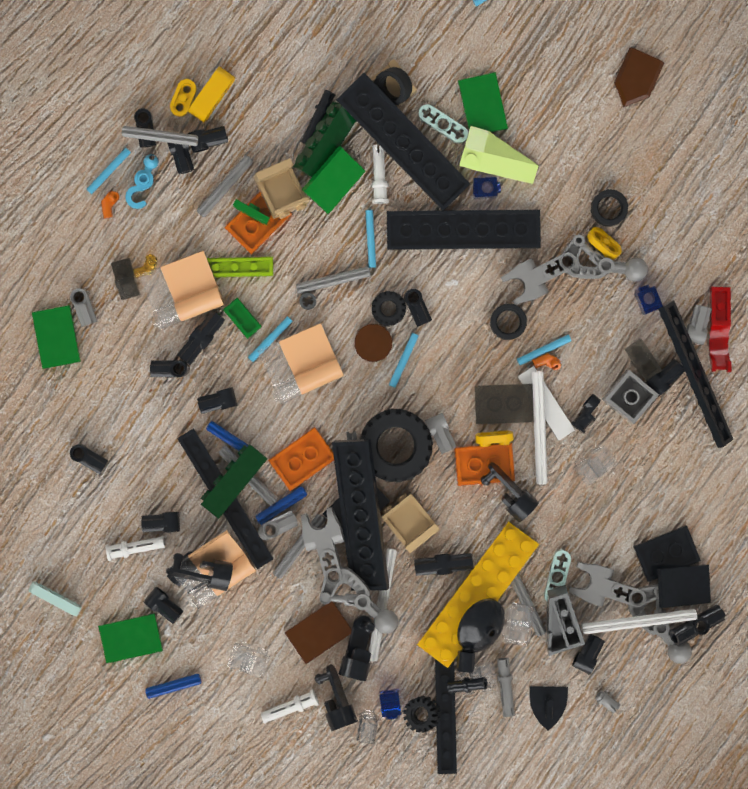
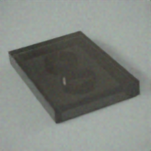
(504, 403)

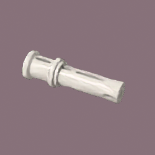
(379, 184)
(157, 543)
(299, 703)

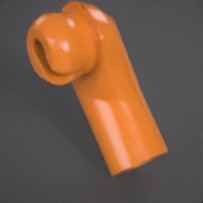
(108, 202)
(548, 360)

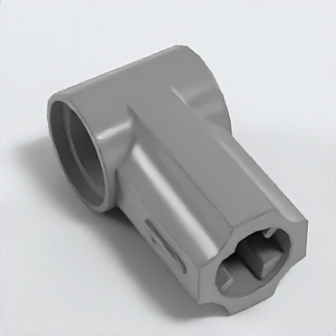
(84, 309)
(698, 324)
(439, 430)
(278, 525)

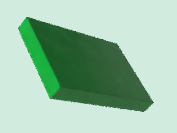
(483, 102)
(333, 180)
(56, 337)
(130, 638)

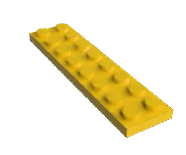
(486, 581)

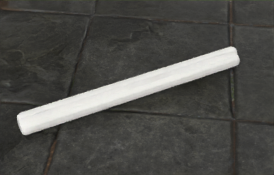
(539, 427)
(382, 604)
(639, 621)

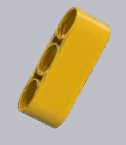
(211, 94)

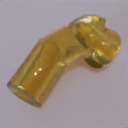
(150, 264)

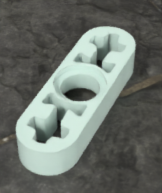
(428, 120)
(555, 561)
(54, 598)

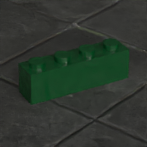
(325, 140)
(234, 481)

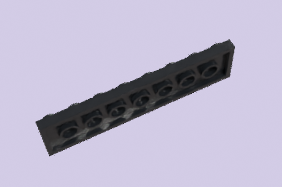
(403, 141)
(463, 229)
(360, 511)

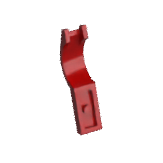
(719, 328)

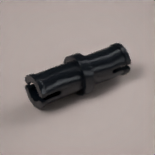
(467, 685)

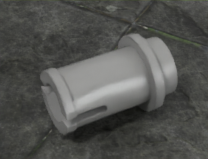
(607, 701)

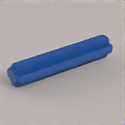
(225, 436)
(281, 505)
(173, 686)

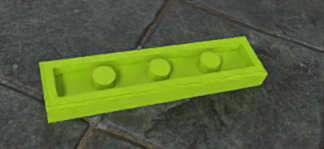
(241, 266)

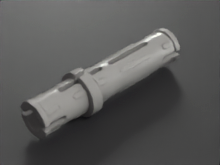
(505, 687)

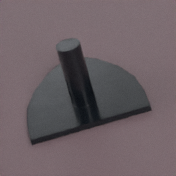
(548, 704)

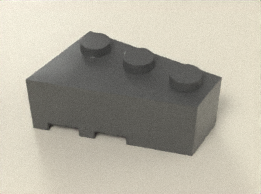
(562, 623)

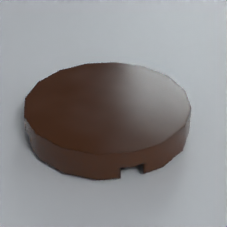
(373, 342)

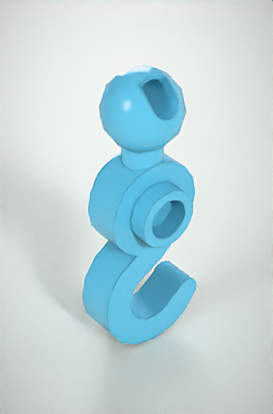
(143, 180)

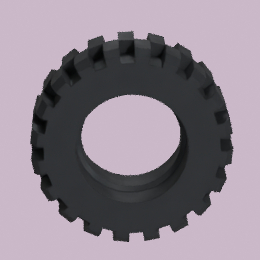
(422, 444)

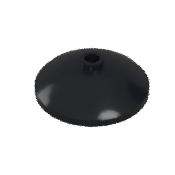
(481, 625)

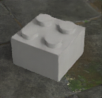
(630, 397)

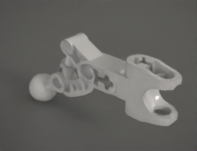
(535, 277)
(325, 541)
(602, 586)

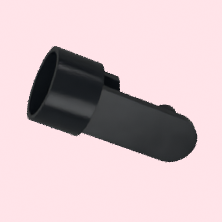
(522, 504)
(218, 577)
(356, 660)
(345, 714)

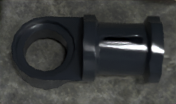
(585, 417)

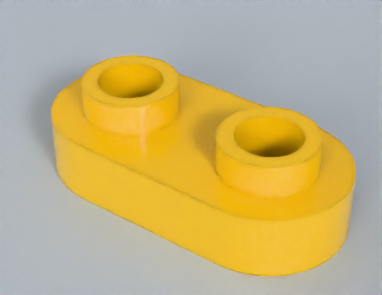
(183, 98)
(604, 243)
(501, 437)

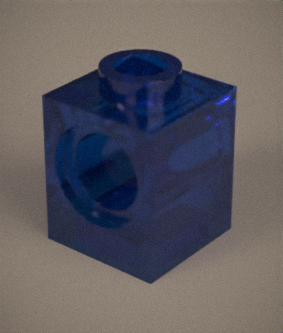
(478, 193)
(656, 302)
(390, 704)

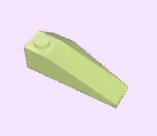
(493, 156)

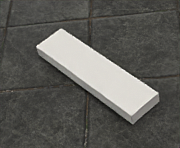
(553, 413)

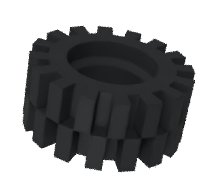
(400, 308)
(432, 711)

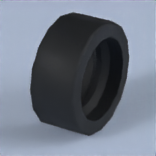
(403, 80)
(609, 193)
(508, 307)

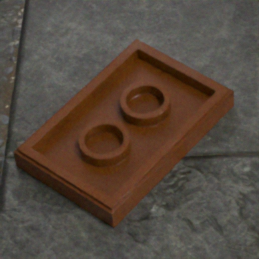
(318, 632)

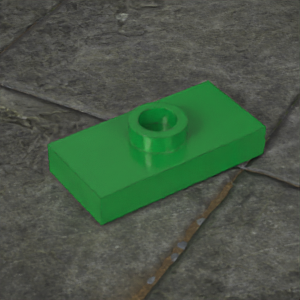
(252, 211)
(242, 318)

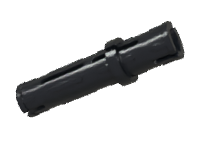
(319, 113)

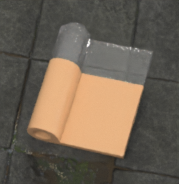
(181, 290)
(300, 363)
(220, 548)

